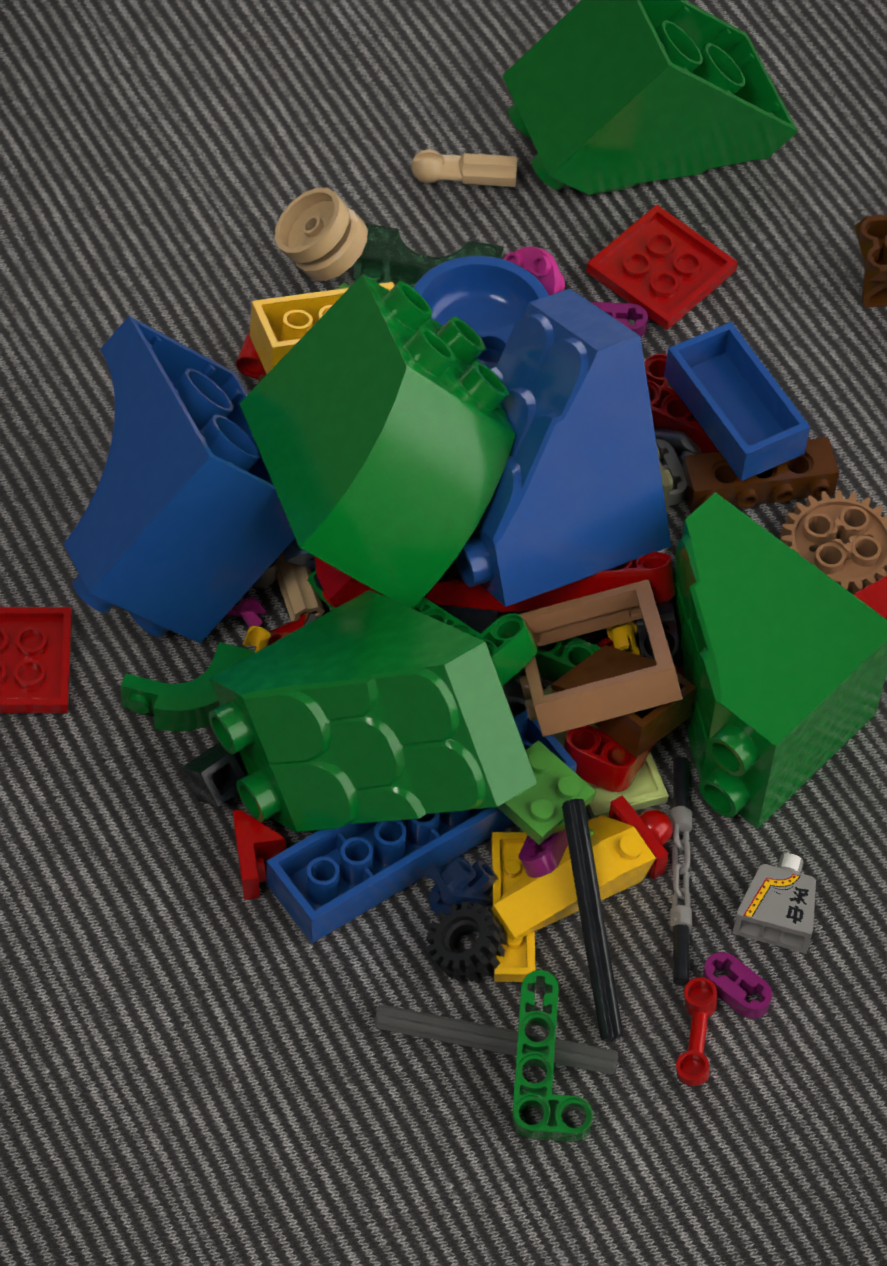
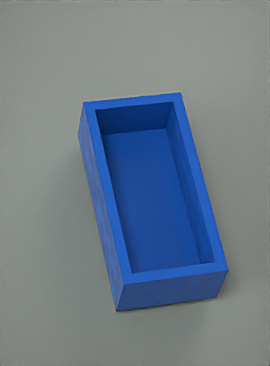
(736, 401)

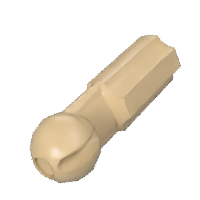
(469, 168)
(296, 590)

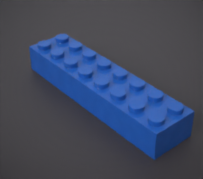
(360, 865)

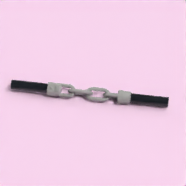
(681, 914)

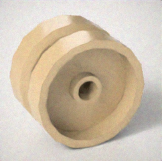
(321, 234)

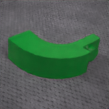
(183, 704)

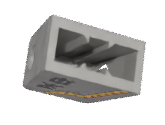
(779, 906)

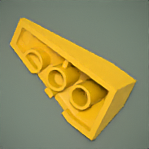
(537, 902)

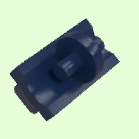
(460, 883)

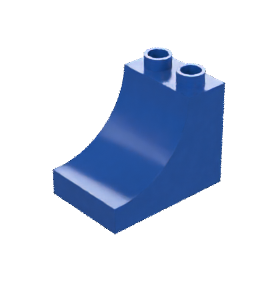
(183, 496)

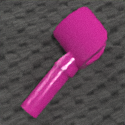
(248, 611)

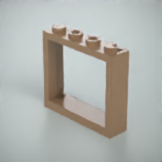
(609, 696)

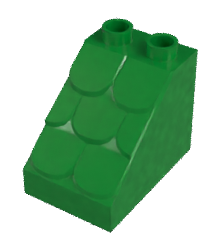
(643, 96)
(776, 658)
(369, 721)

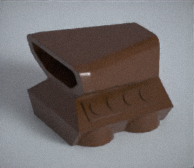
(873, 245)

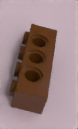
(789, 481)

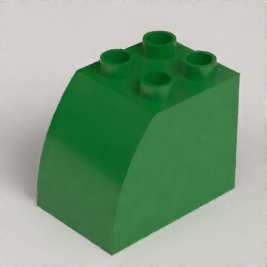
(383, 438)

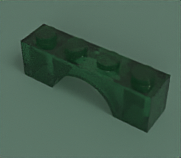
(390, 260)

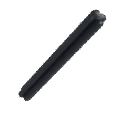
(592, 919)

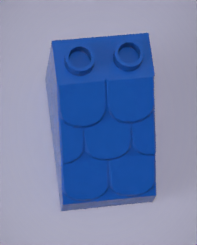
(583, 458)

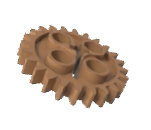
(838, 540)

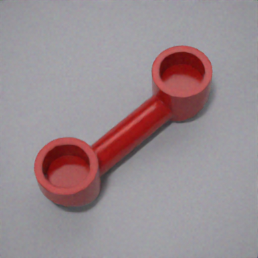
(701, 1003)

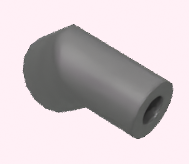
(679, 441)

